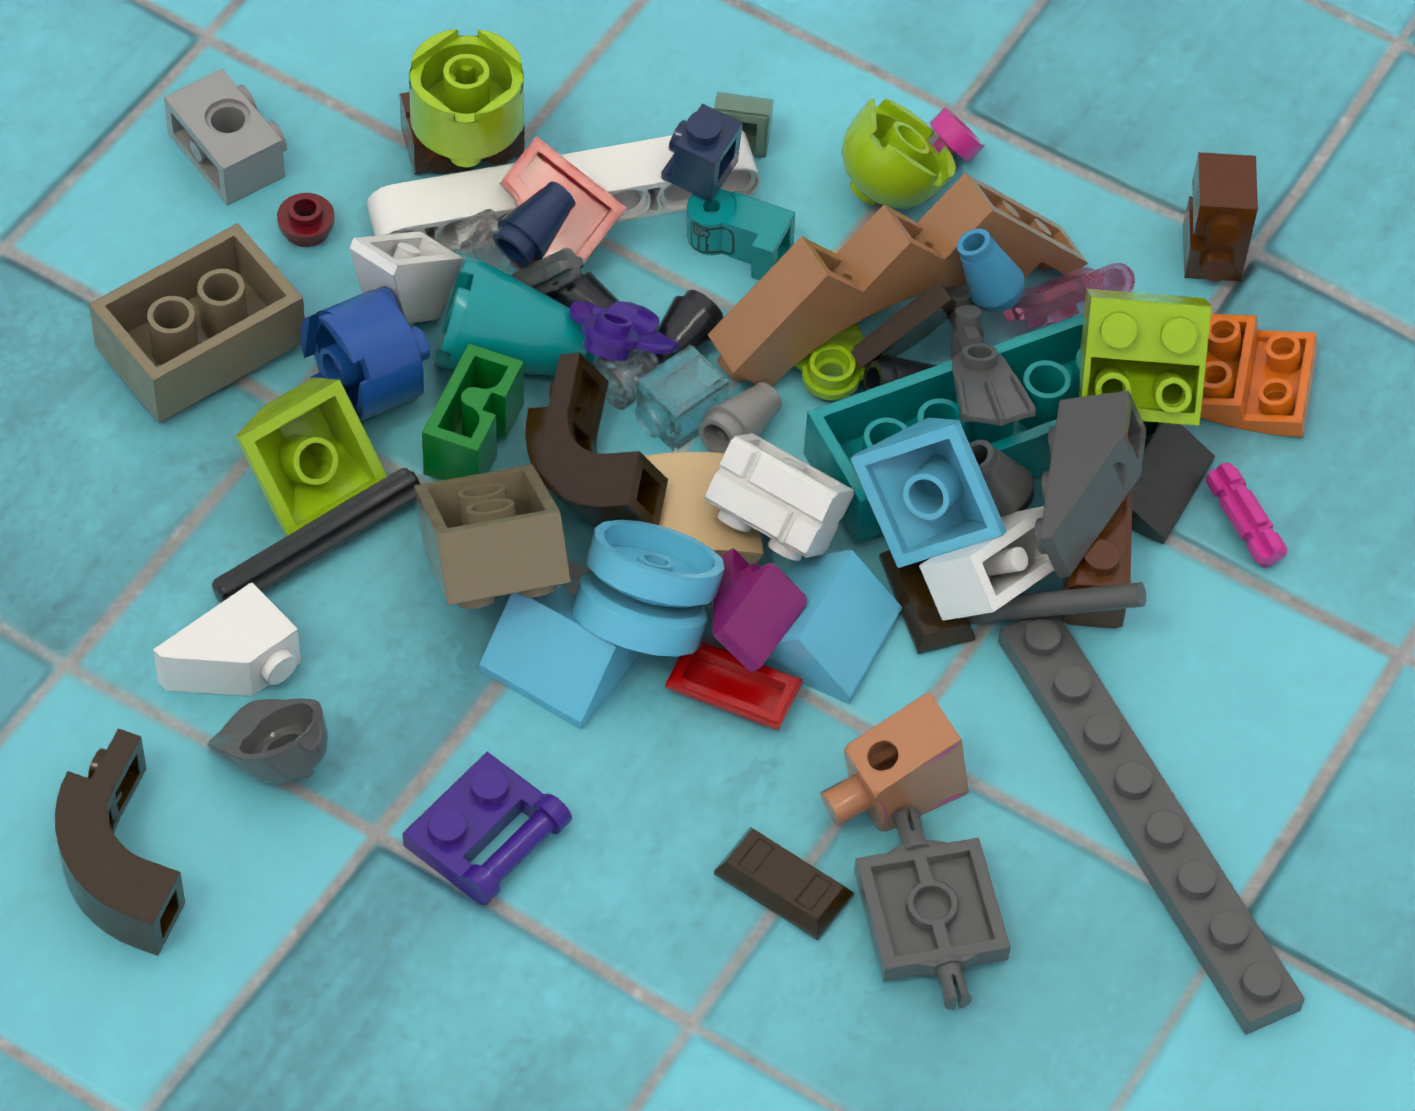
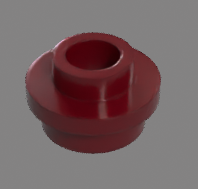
(306, 230)

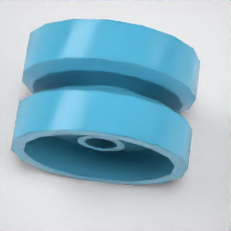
(647, 588)

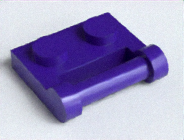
(473, 816)

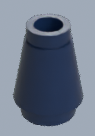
(533, 225)

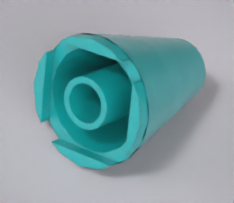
(507, 318)

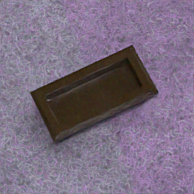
(920, 611)
(784, 883)

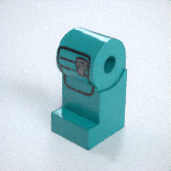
(740, 229)

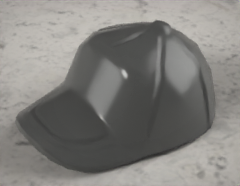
(275, 739)

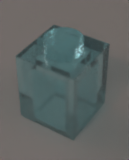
(677, 395)

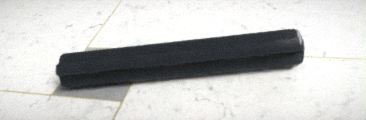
(320, 535)

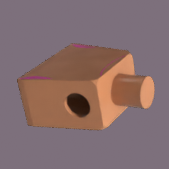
(900, 765)

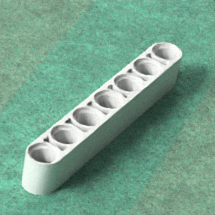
(625, 171)

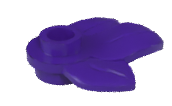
(619, 329)

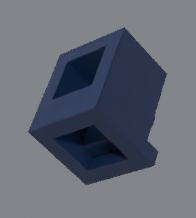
(703, 152)

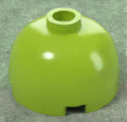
(892, 159)

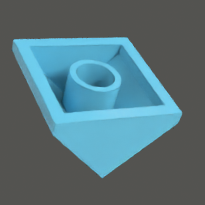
(927, 491)
(839, 627)
(553, 658)

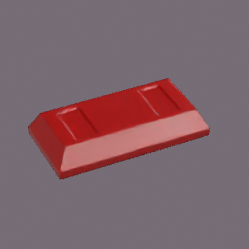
(725, 684)

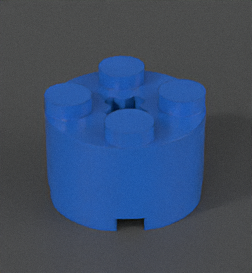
(368, 350)

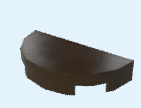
(907, 326)

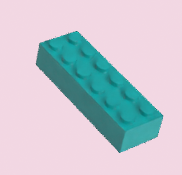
(1042, 360)

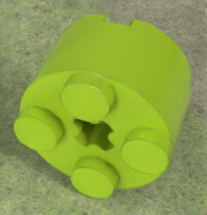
(466, 95)

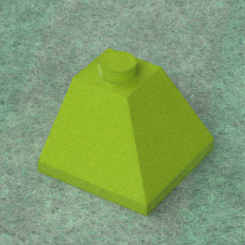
(309, 452)

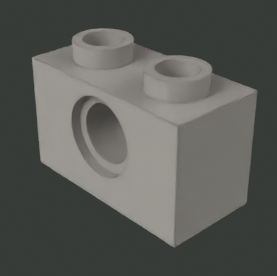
(226, 136)

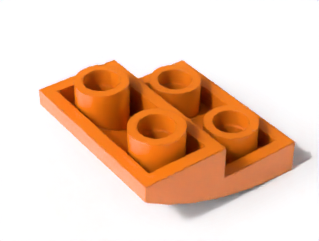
(1258, 376)

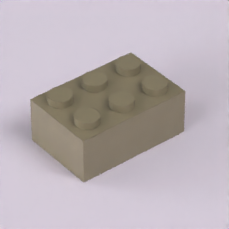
(197, 322)
(492, 536)

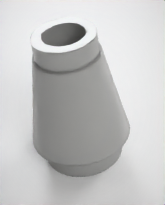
(739, 415)

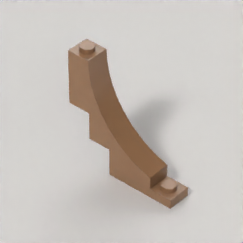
(889, 260)

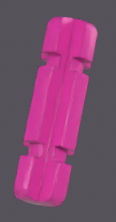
(1246, 515)

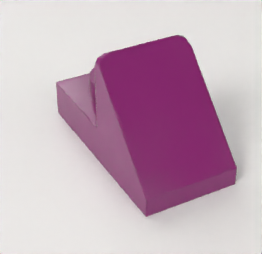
(753, 609)

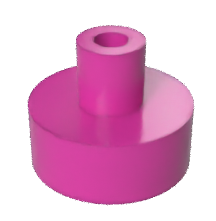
(955, 135)

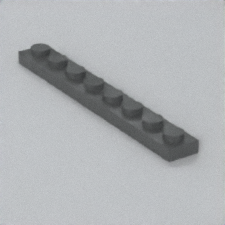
(1152, 823)

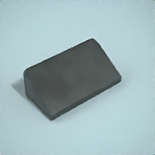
(1169, 477)

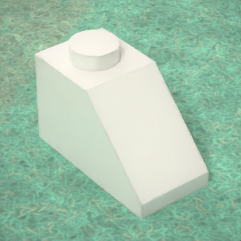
(412, 267)
(231, 648)

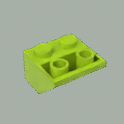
(1148, 348)

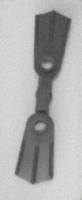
(982, 378)

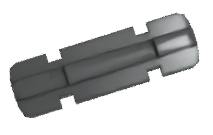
(552, 271)

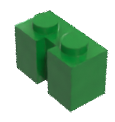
(471, 413)

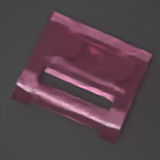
(1058, 297)

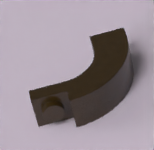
(565, 454)
(110, 884)

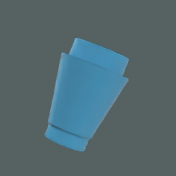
(990, 273)

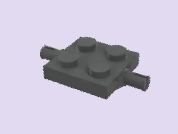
(931, 909)

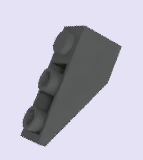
(1091, 471)

